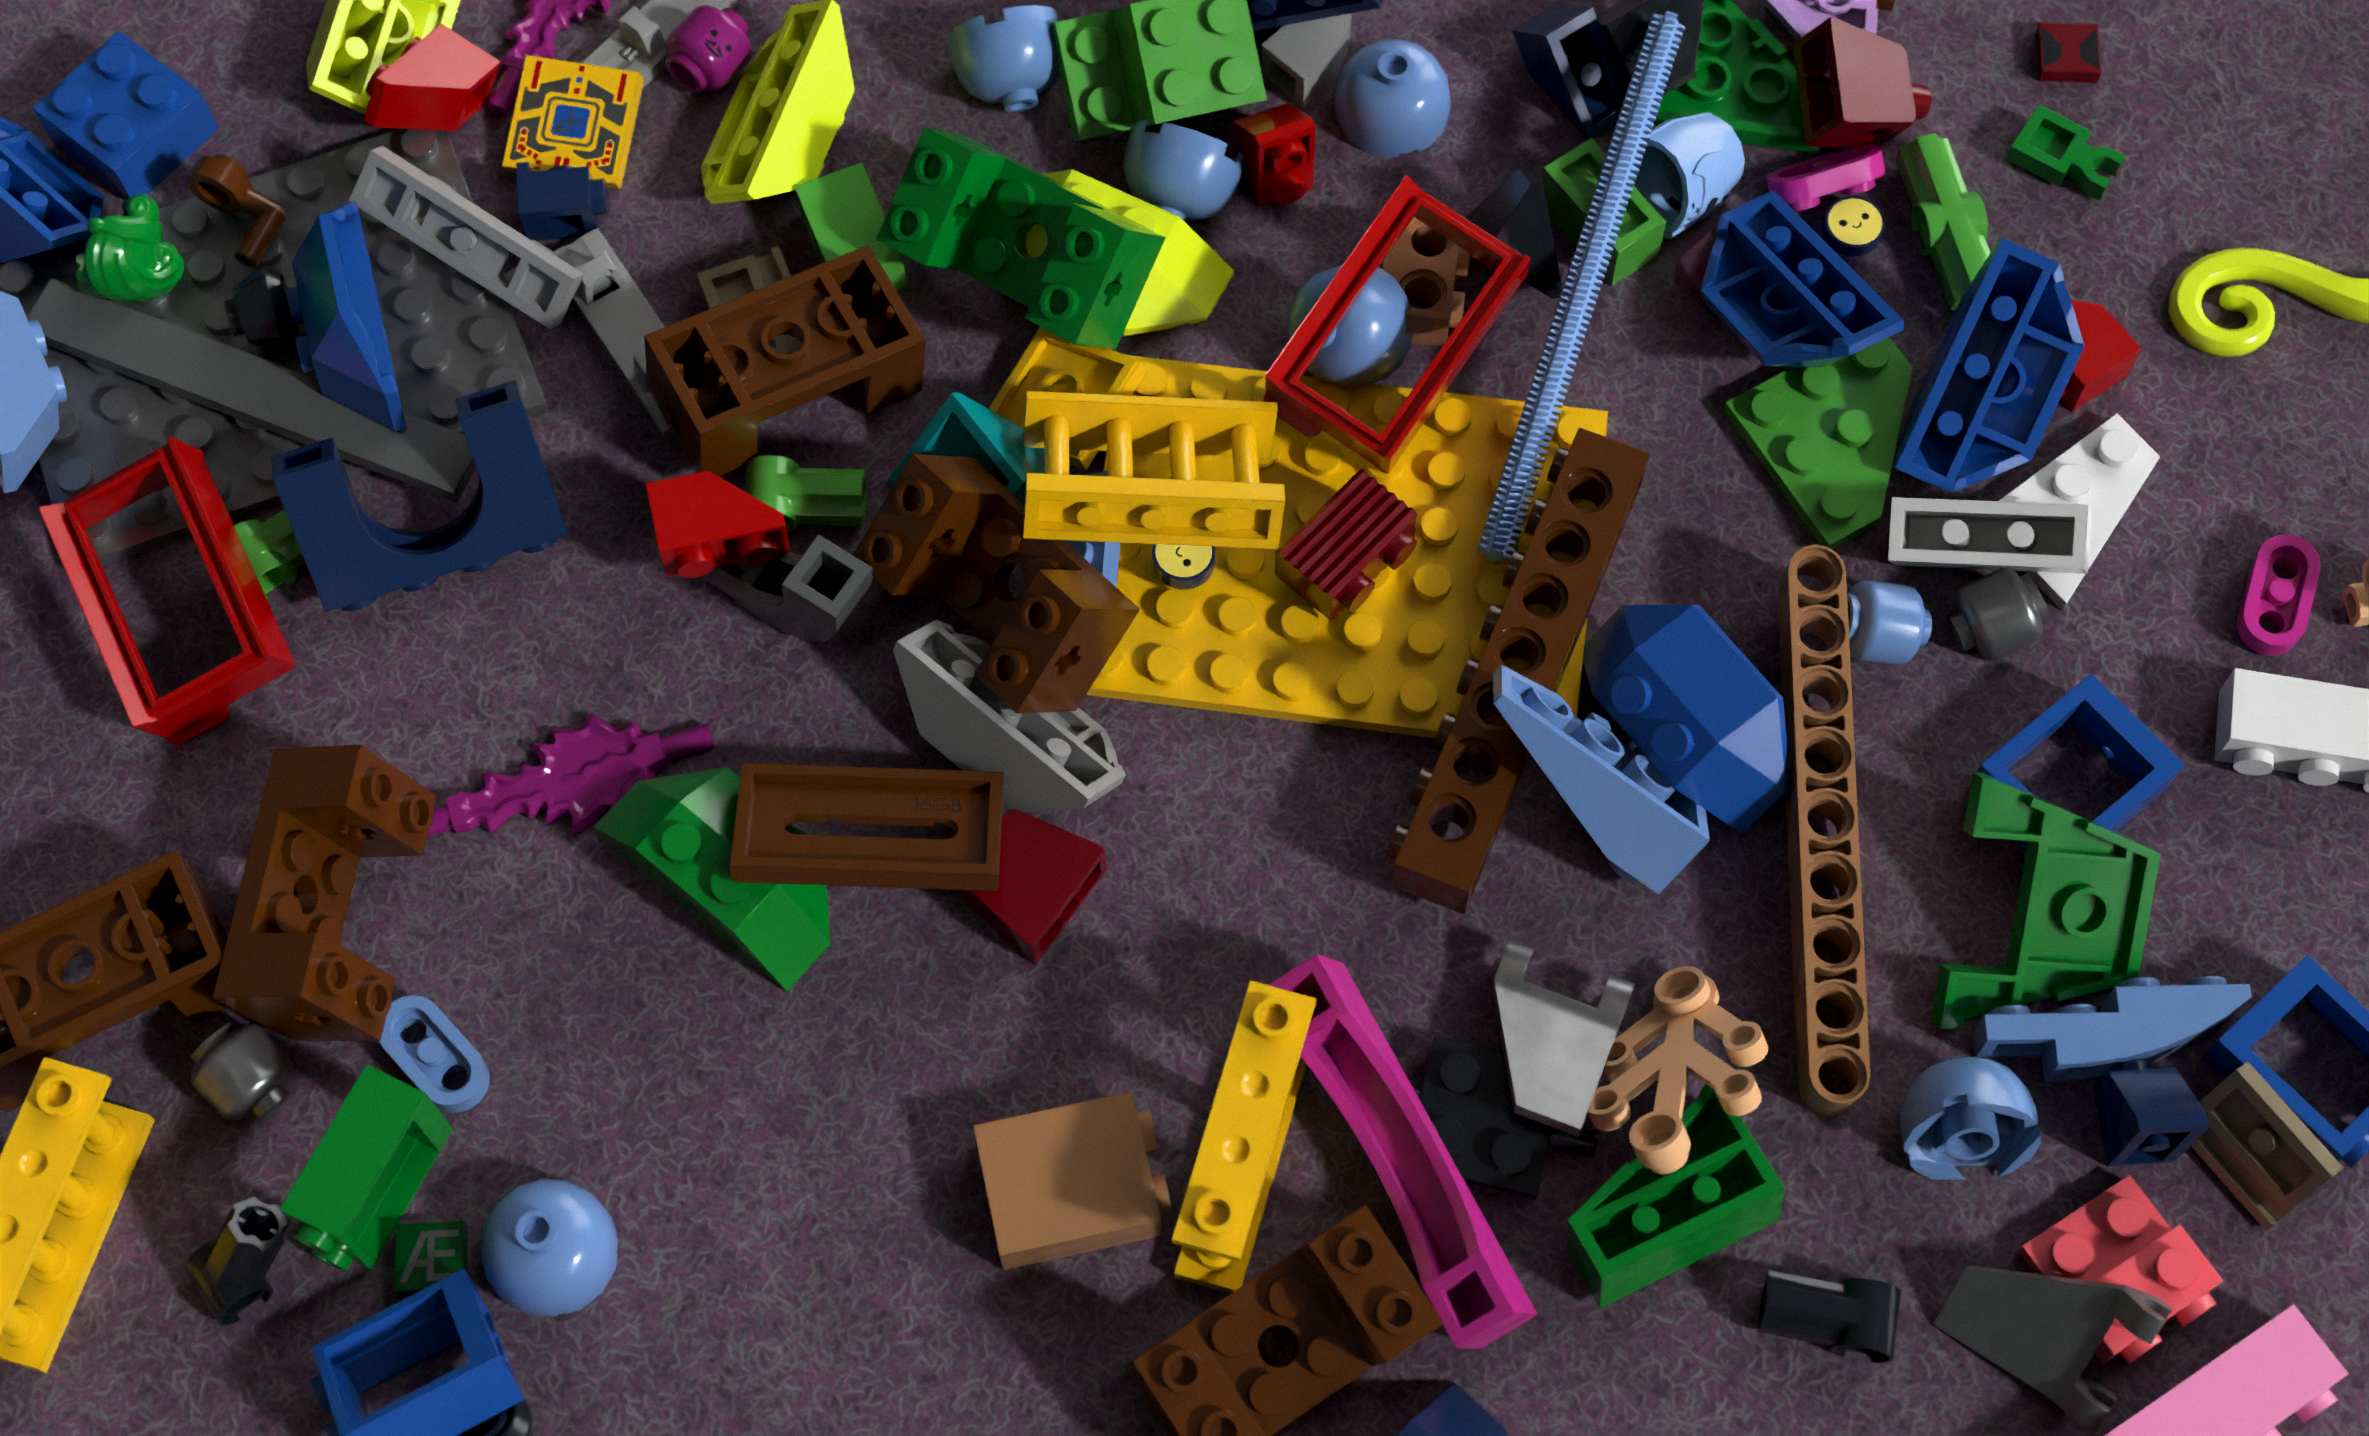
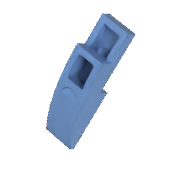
(2135, 1024)

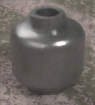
(1999, 614)
(241, 1072)

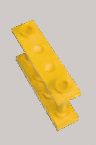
(1151, 508)
(1243, 1139)
(57, 1199)

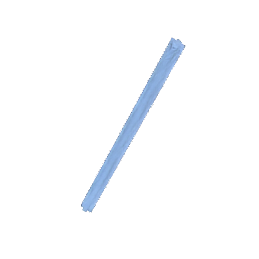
(1582, 280)

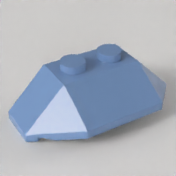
(27, 394)

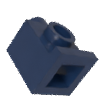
(559, 201)

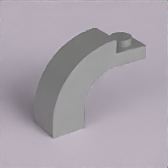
(1306, 56)

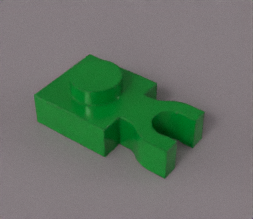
(2059, 148)

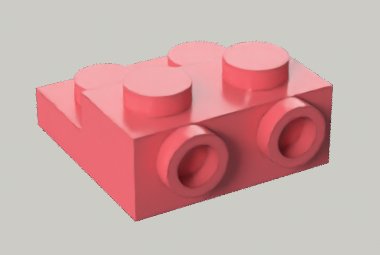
(2127, 1243)

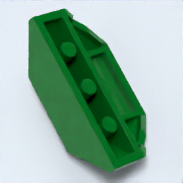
(683, 841)

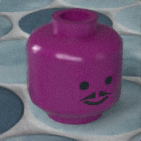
(708, 49)

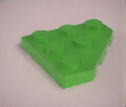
(1829, 437)

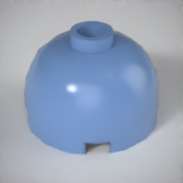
(1007, 59)
(1392, 98)
(1181, 170)
(1369, 338)
(1977, 1115)
(549, 1248)

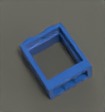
(2114, 732)
(2340, 1009)
(403, 1337)

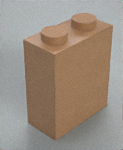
(1071, 1180)

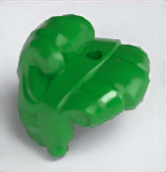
(128, 255)

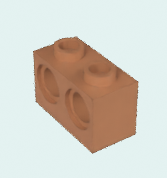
(1428, 281)

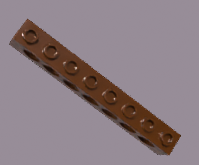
(1590, 470)

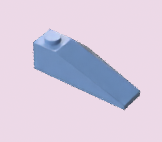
(1608, 784)

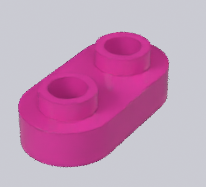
(1844, 170)
(2276, 598)

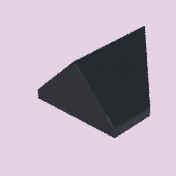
(1627, 25)
(1520, 219)

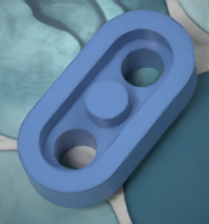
(436, 1055)

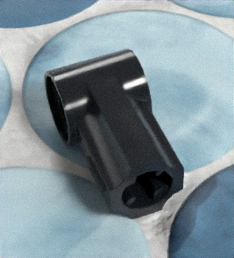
(235, 1263)
(1846, 1315)

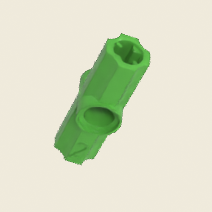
(1945, 213)

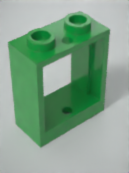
(365, 1170)

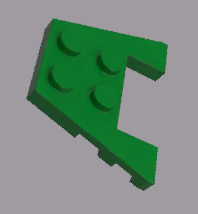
(2076, 911)

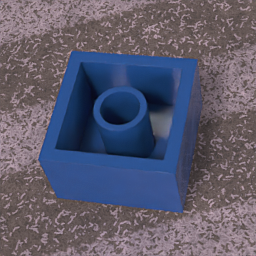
(126, 117)

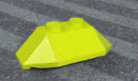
(362, 36)
(783, 109)
(1186, 273)

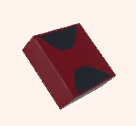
(2068, 52)

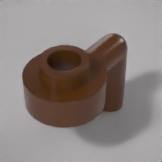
(225, 186)

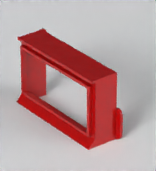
(1312, 412)
(204, 700)

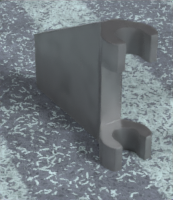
(1553, 1042)
(2048, 1330)

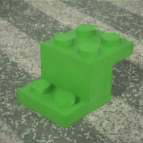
(1156, 63)

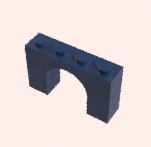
(360, 559)

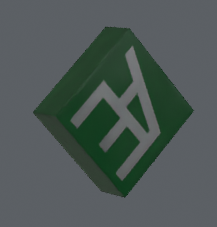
(428, 1254)

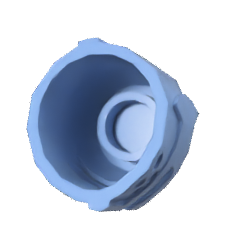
(1692, 161)

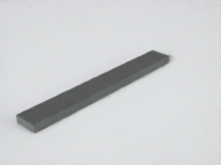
(248, 388)

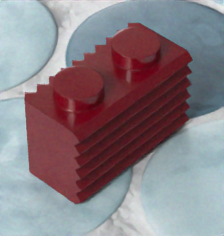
(1347, 546)

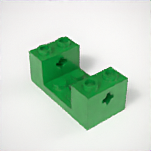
(972, 214)

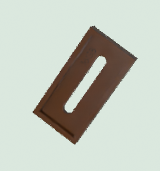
(790, 793)

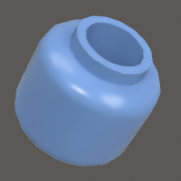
(1886, 622)

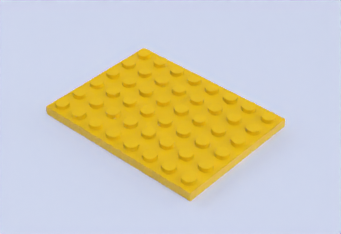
(1398, 658)

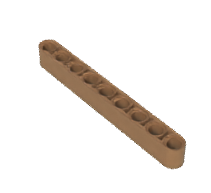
(1815, 855)

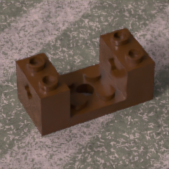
(722, 377)
(960, 537)
(311, 829)
(150, 942)
(1337, 1296)

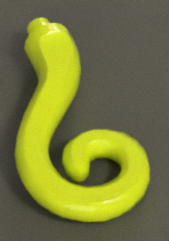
(2322, 287)

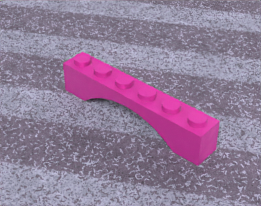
(1448, 1234)

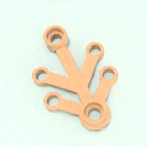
(1680, 1003)

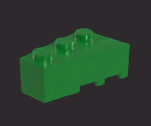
(1658, 1223)

